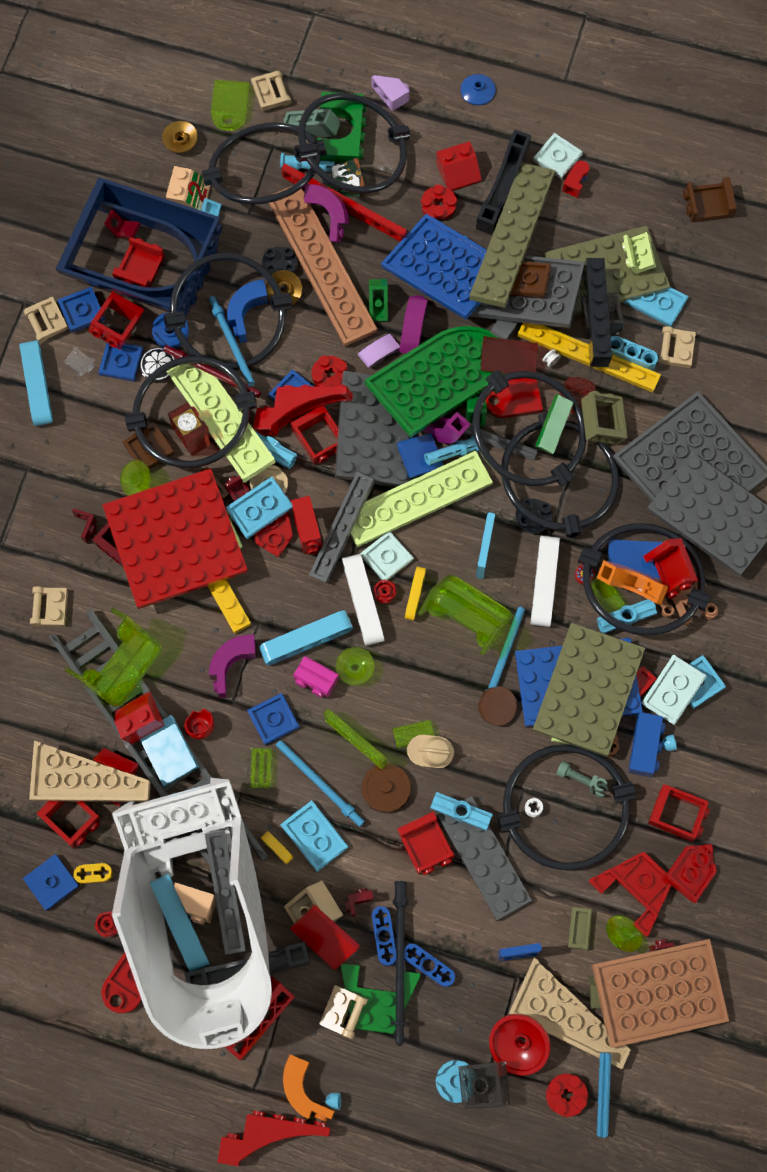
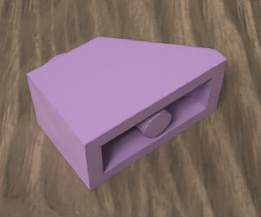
(391, 91)

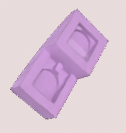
(379, 350)

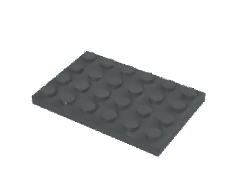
(554, 309)
(368, 437)
(713, 513)

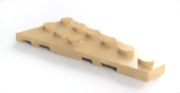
(69, 777)
(564, 1015)

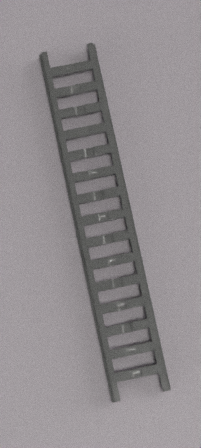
(107, 711)

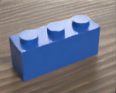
(646, 744)

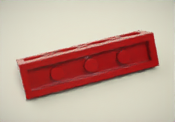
(276, 1010)

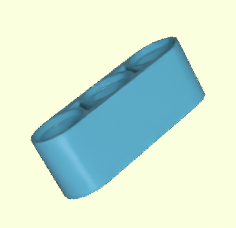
(641, 353)

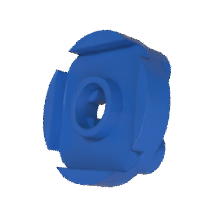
(160, 333)

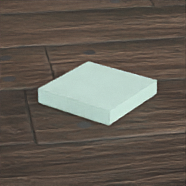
(558, 155)
(386, 556)

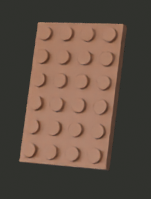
(660, 993)

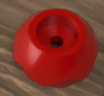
(387, 586)
(100, 925)

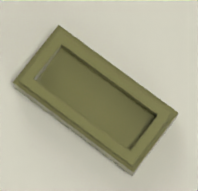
(579, 928)

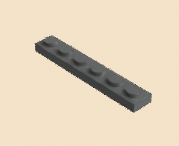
(342, 527)
(224, 892)

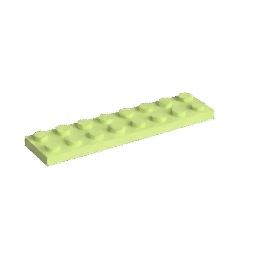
(222, 419)
(420, 497)

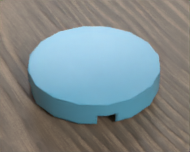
(449, 1082)

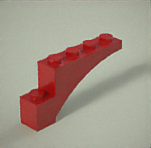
(295, 401)
(263, 1131)

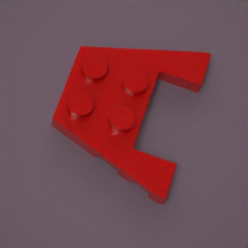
(643, 881)

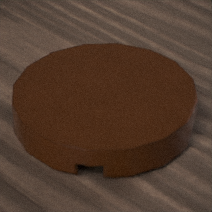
(497, 705)

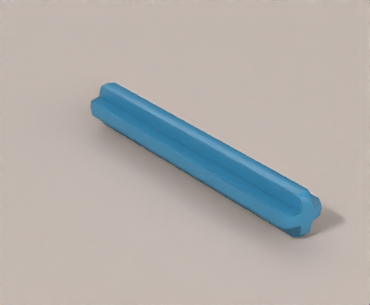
(604, 1094)

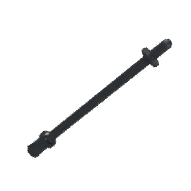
(400, 903)

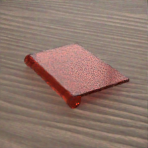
(508, 355)

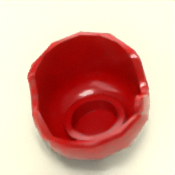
(199, 724)

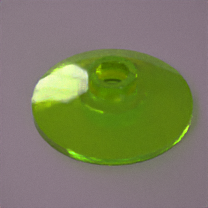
(135, 477)
(358, 657)
(623, 933)

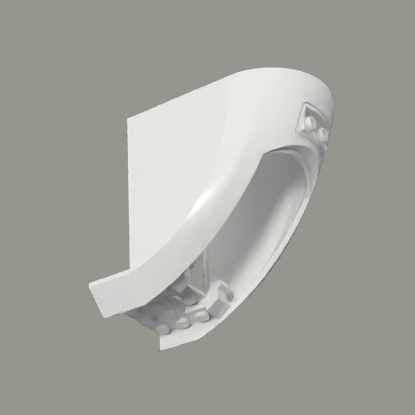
(183, 1011)

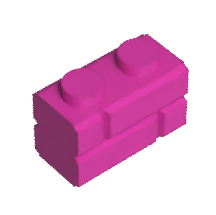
(315, 677)

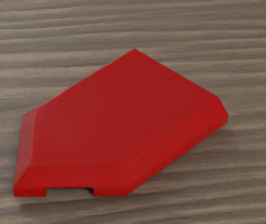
(275, 535)
(692, 871)

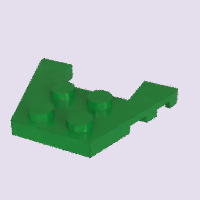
(381, 1005)

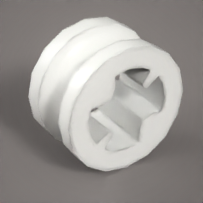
(551, 358)
(539, 806)

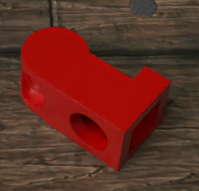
(578, 173)

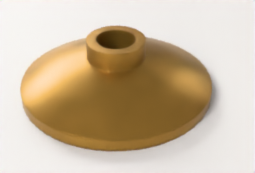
(176, 131)
(292, 282)

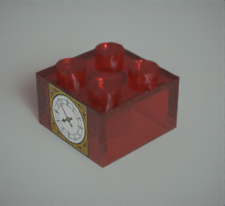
(189, 428)

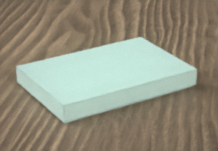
(674, 689)

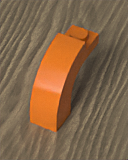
(632, 580)
(293, 1086)

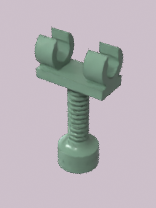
(594, 786)

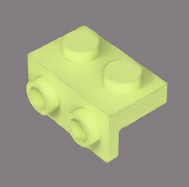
(639, 253)

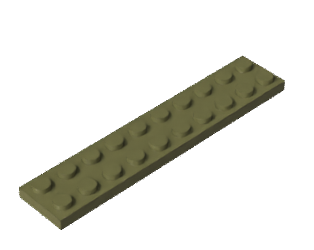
(512, 235)

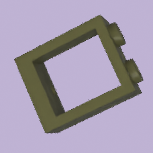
(616, 416)

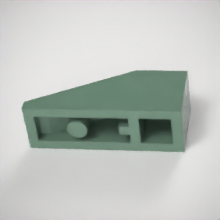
(320, 123)

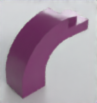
(338, 213)
(413, 323)
(448, 430)
(230, 652)

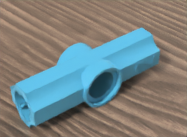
(281, 454)
(637, 612)
(448, 806)

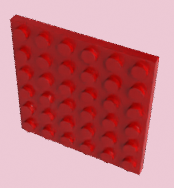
(174, 538)

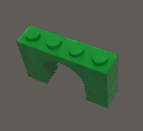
(350, 146)

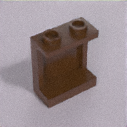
(710, 201)

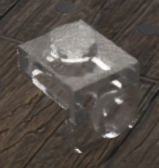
(79, 362)

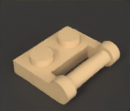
(265, 92)
(51, 317)
(683, 347)
(55, 607)
(338, 1008)

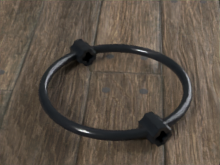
(308, 151)
(213, 175)
(278, 302)
(498, 382)
(138, 421)
(571, 523)
(590, 558)
(510, 820)

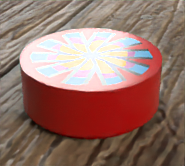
(579, 573)

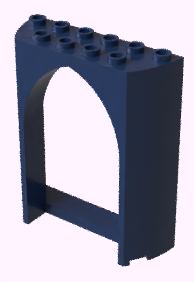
(192, 227)

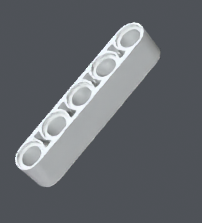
(545, 581)
(363, 599)

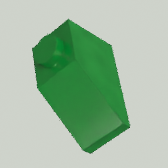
(378, 299)
(470, 404)

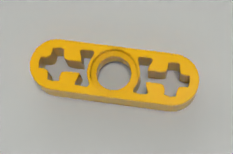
(415, 593)

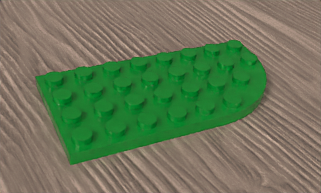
(432, 378)

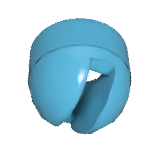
(669, 743)
(333, 1101)

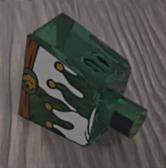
(349, 173)

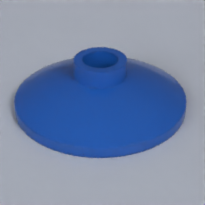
(476, 95)

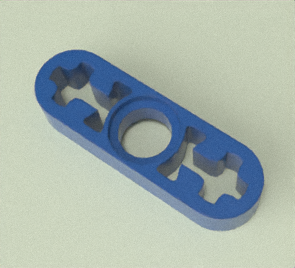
(387, 920)
(438, 978)

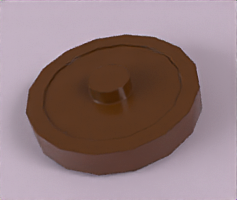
(386, 788)

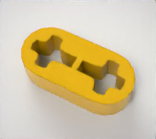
(280, 851)
(92, 868)

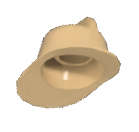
(430, 751)

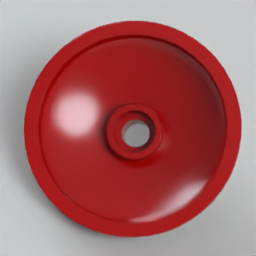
(520, 1056)

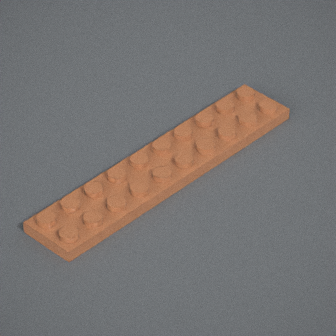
(323, 268)

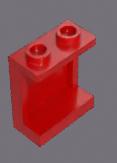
(140, 263)
(673, 566)
(425, 844)

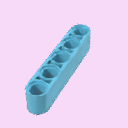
(36, 383)
(305, 637)
(179, 923)

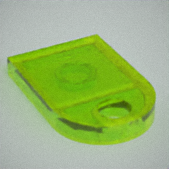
(230, 102)

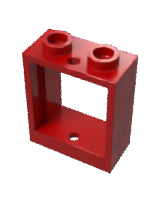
(123, 307)
(310, 420)
(306, 525)
(703, 812)
(79, 837)

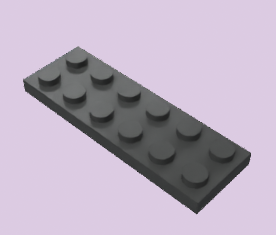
(486, 864)

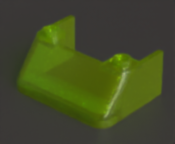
(468, 608)
(125, 666)

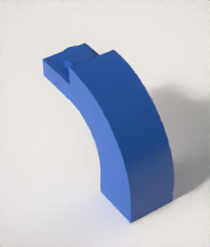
(243, 300)

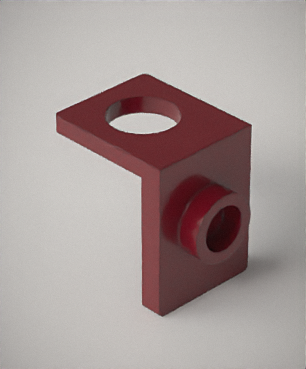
(123, 228)
(90, 527)

